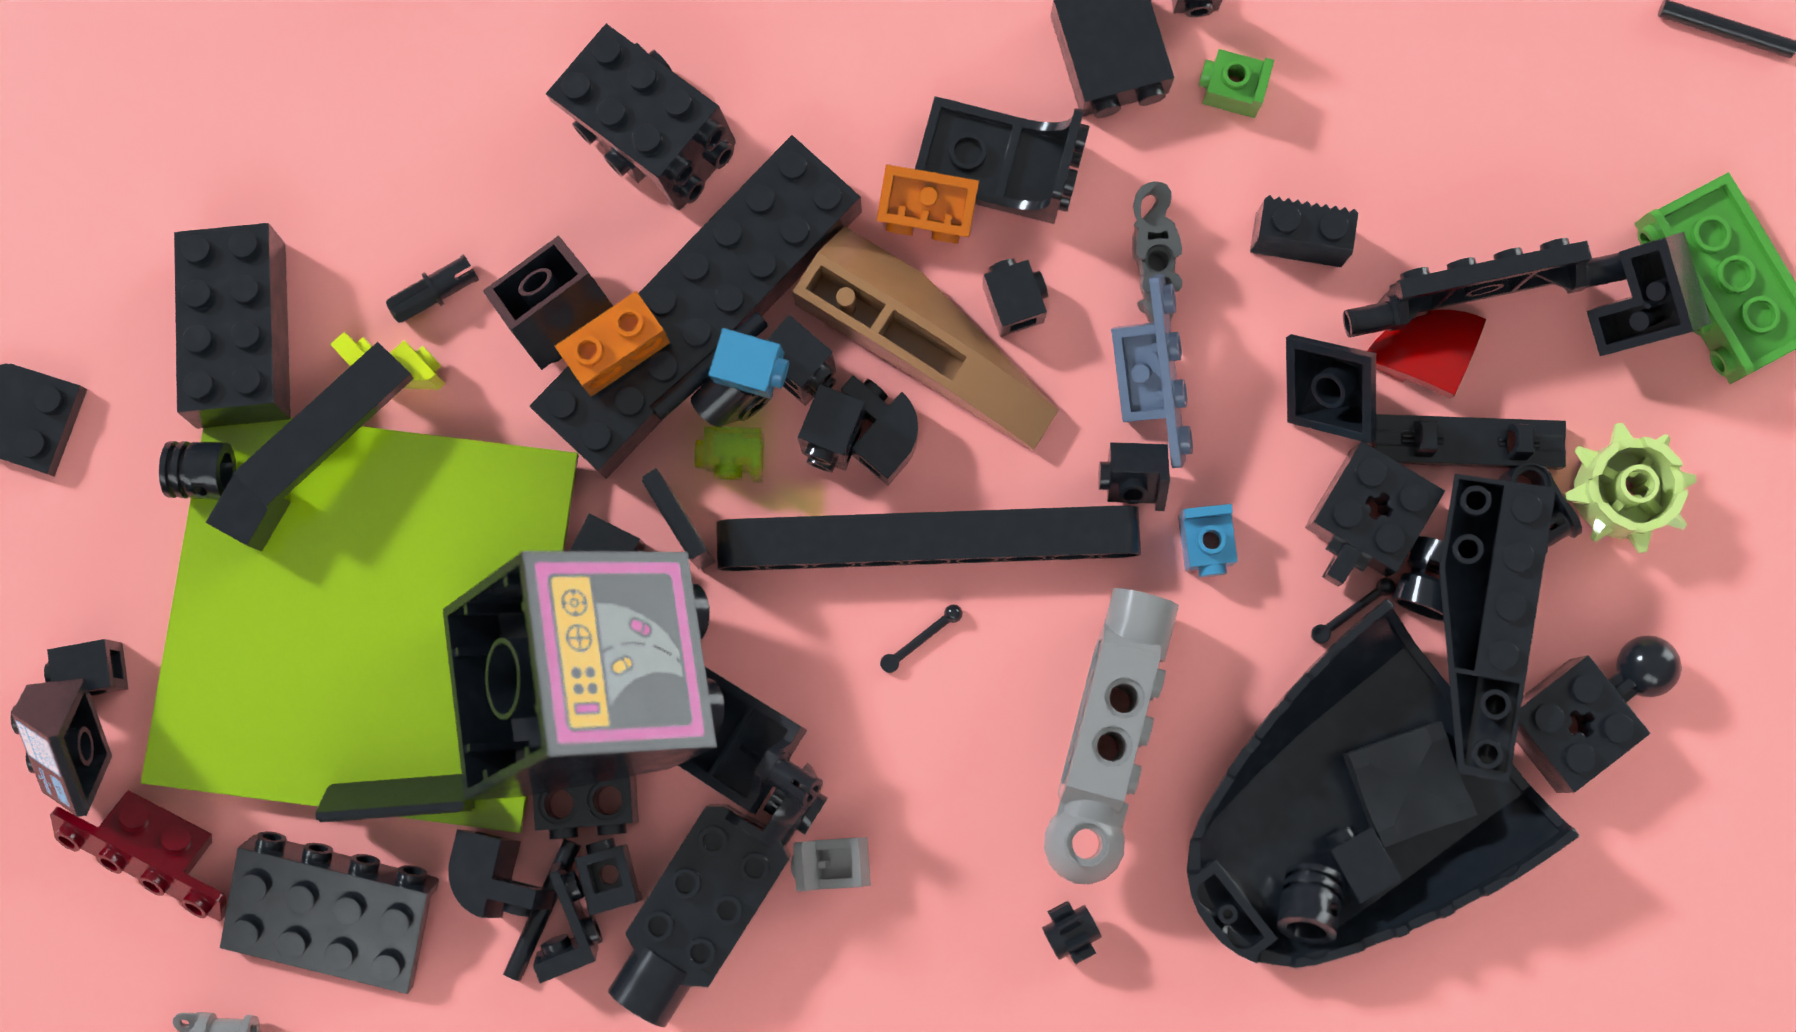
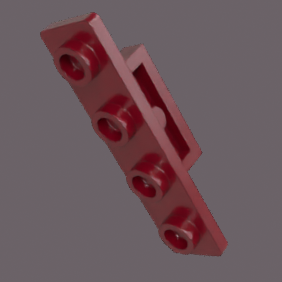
(149, 846)

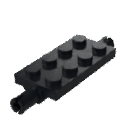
(1470, 281)
(752, 752)

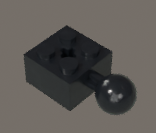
(1604, 719)

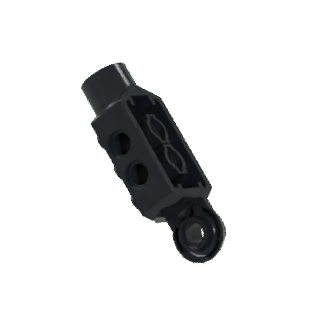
(706, 902)

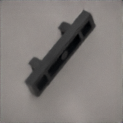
(1470, 441)

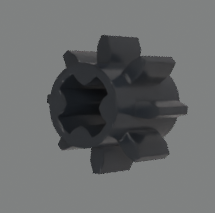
(1071, 932)

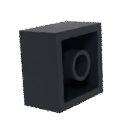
(547, 300)

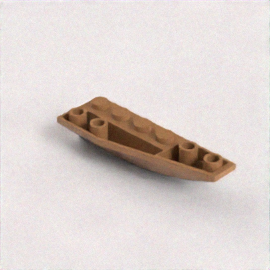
(921, 332)

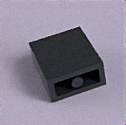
(1112, 53)

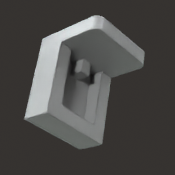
(831, 864)

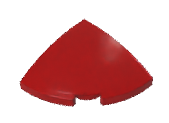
(1430, 349)

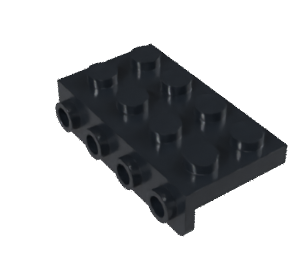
(327, 911)

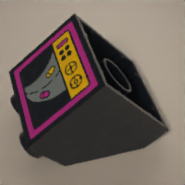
(579, 671)

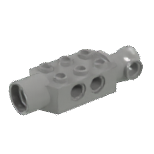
(1090, 787)

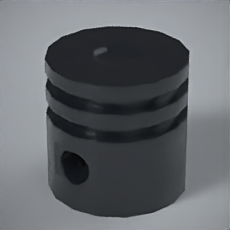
(196, 469)
(1310, 903)

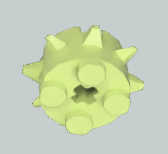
(1656, 482)

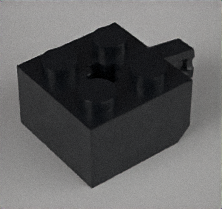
(1344, 519)

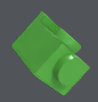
(1236, 97)

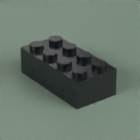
(231, 326)

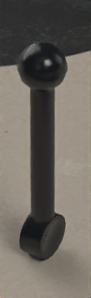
(1322, 633)
(890, 662)

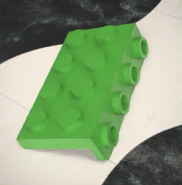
(1739, 274)

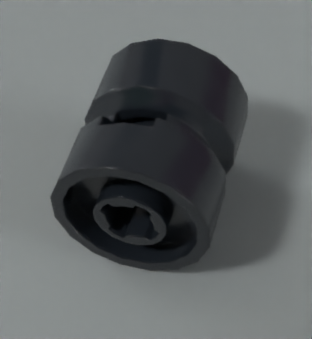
(1416, 589)

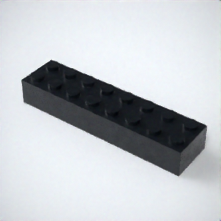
(715, 282)

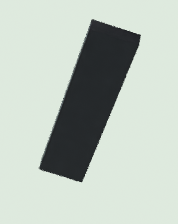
(323, 425)

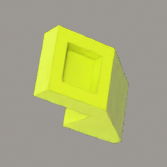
(418, 362)

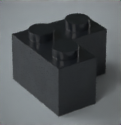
(1663, 298)

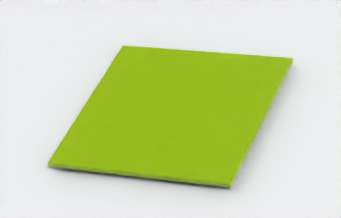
(333, 638)

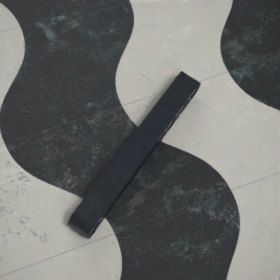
(928, 538)

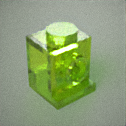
(731, 452)

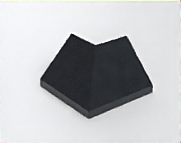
(1331, 388)

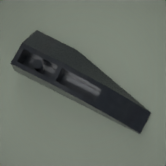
(1489, 612)

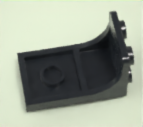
(646, 115)
(1016, 159)

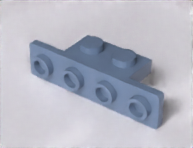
(1147, 371)

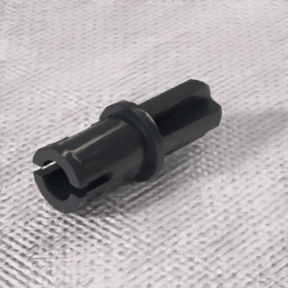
(431, 290)

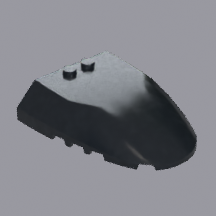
(1296, 790)

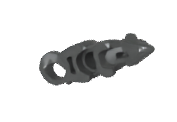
(1155, 243)

